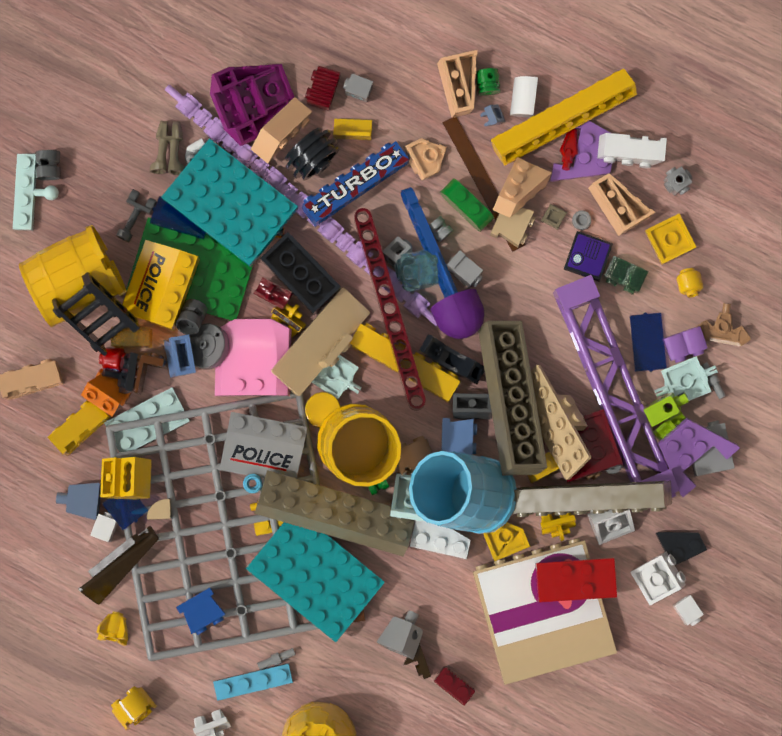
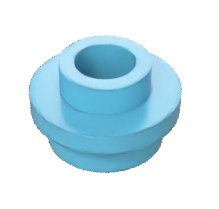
(257, 487)

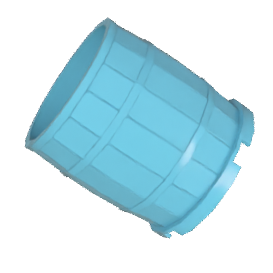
(462, 492)

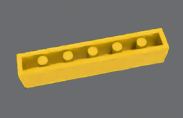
(430, 375)

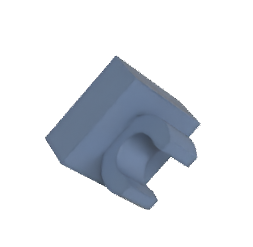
(494, 115)

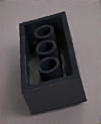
(300, 273)

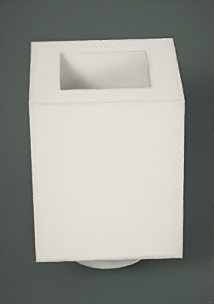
(104, 527)
(688, 610)

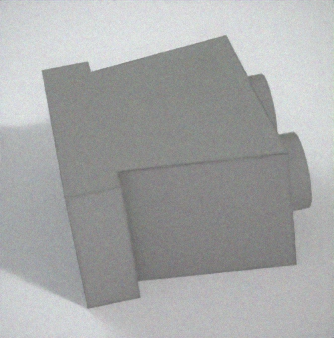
(465, 270)

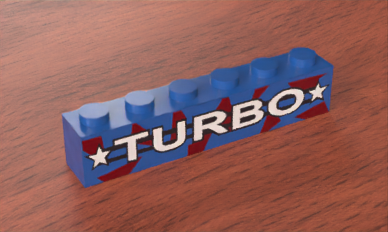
(355, 183)

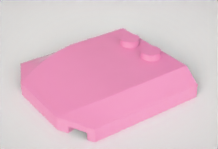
(252, 353)

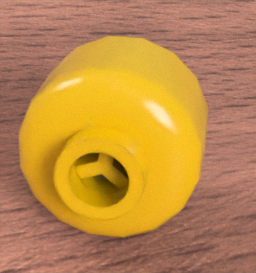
(689, 282)

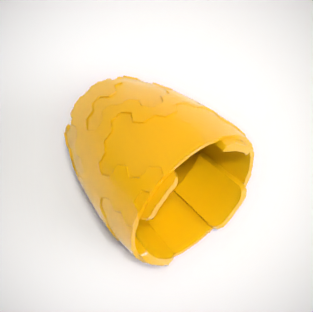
(319, 720)

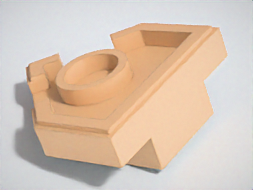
(425, 157)

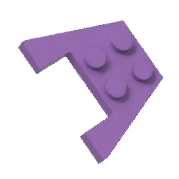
(586, 161)
(686, 445)

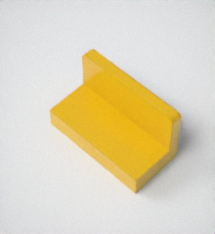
(352, 129)

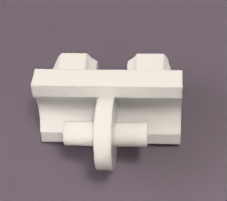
(213, 728)

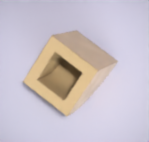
(160, 510)

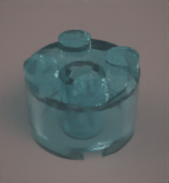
(417, 270)

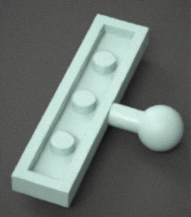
(26, 191)

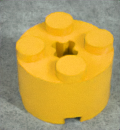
(133, 707)

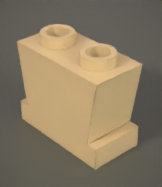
(514, 228)

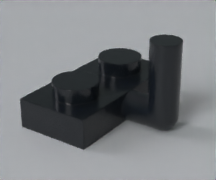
(126, 377)

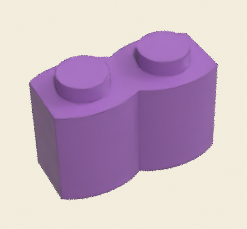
(685, 343)

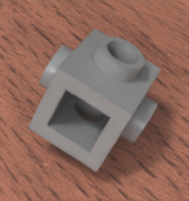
(675, 187)

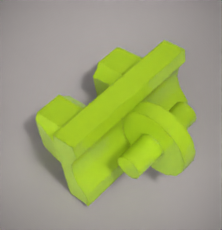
(668, 426)

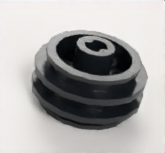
(312, 154)

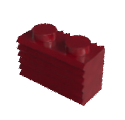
(323, 88)
(454, 685)

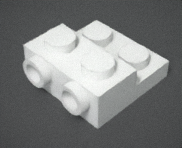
(659, 578)

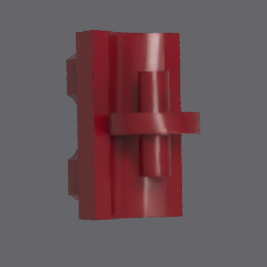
(273, 293)

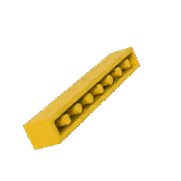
(564, 116)

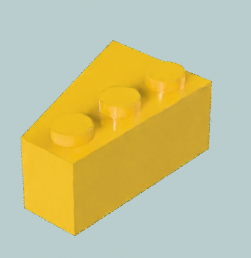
(78, 428)

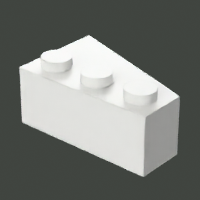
(439, 540)

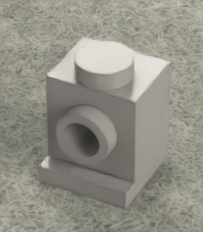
(394, 248)

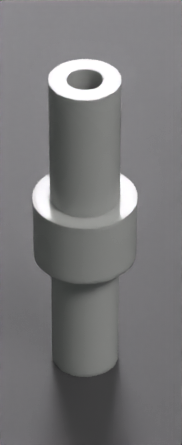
(713, 381)
(276, 659)

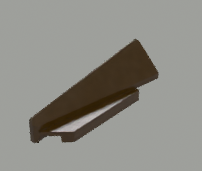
(117, 565)

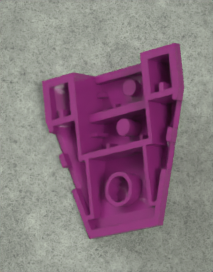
(249, 98)

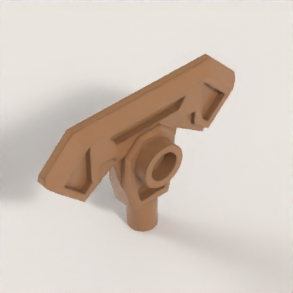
(723, 330)

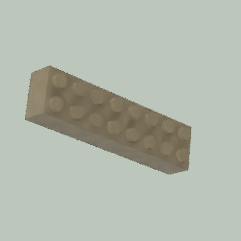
(512, 398)
(595, 497)
(333, 513)

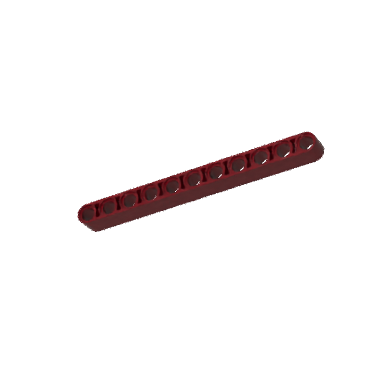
(389, 299)

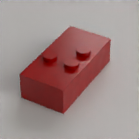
(576, 580)

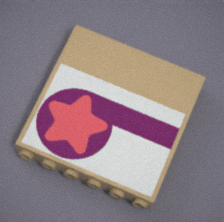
(537, 635)

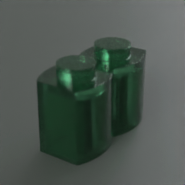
(625, 275)

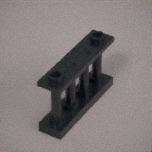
(102, 297)

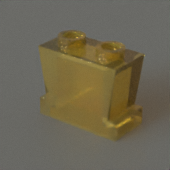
(129, 340)

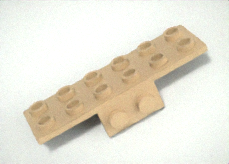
(321, 342)
(559, 425)

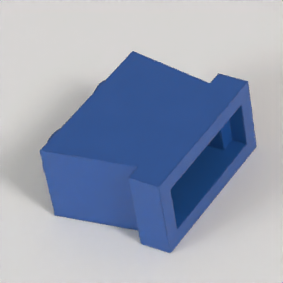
(201, 611)

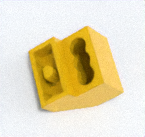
(126, 478)

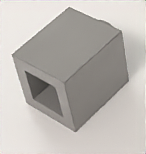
(358, 87)

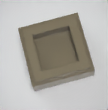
(553, 216)

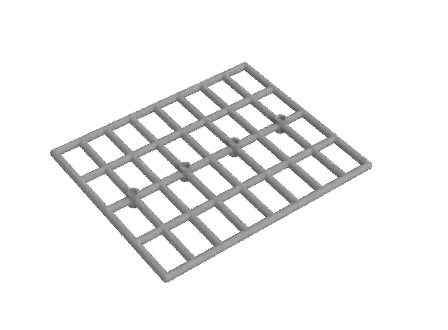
(225, 525)

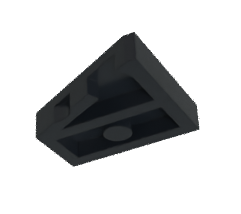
(681, 544)

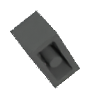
(471, 406)

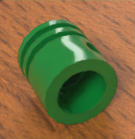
(488, 81)

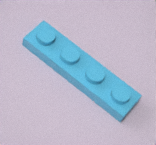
(253, 682)

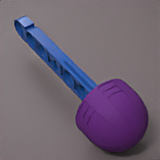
(459, 312)

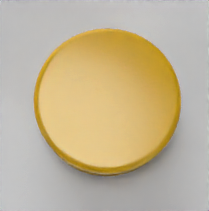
(319, 407)

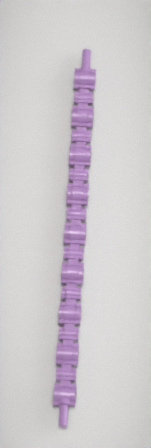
(329, 229)

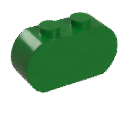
(467, 205)

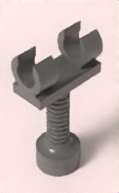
(124, 233)

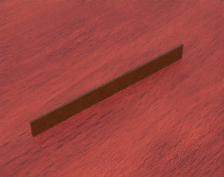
(474, 167)

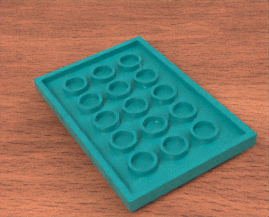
(229, 202)
(316, 577)

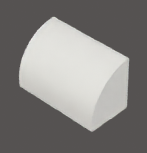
(523, 96)

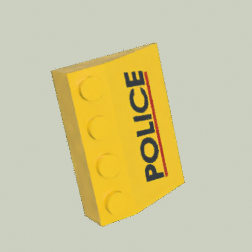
(160, 284)

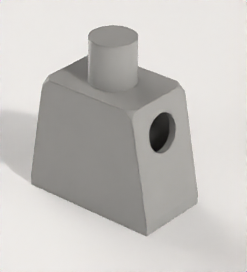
(402, 635)

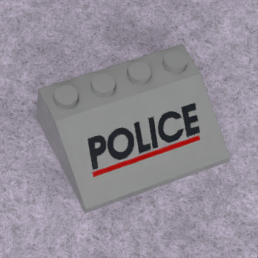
(262, 445)

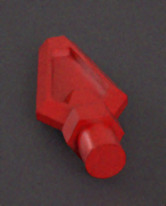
(569, 149)

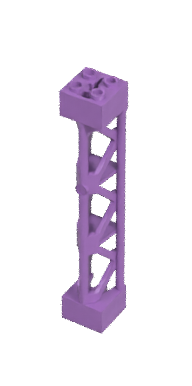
(575, 296)

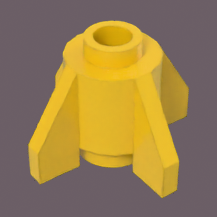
(113, 629)

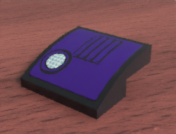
(588, 256)

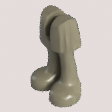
(174, 165)

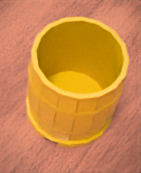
(59, 272)
(359, 445)

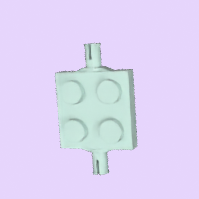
(337, 378)
(687, 378)

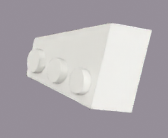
(631, 150)

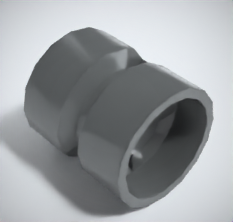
(46, 171)
(191, 317)

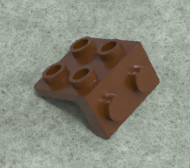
(153, 360)

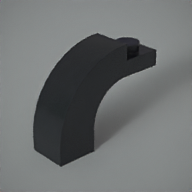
(452, 360)

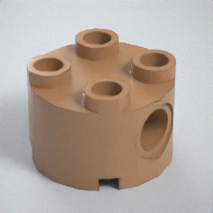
(413, 454)

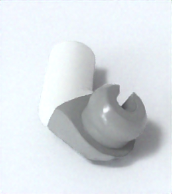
(193, 149)

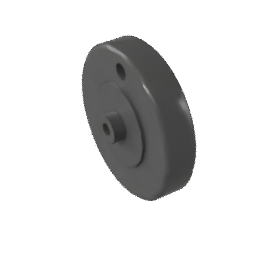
(209, 346)

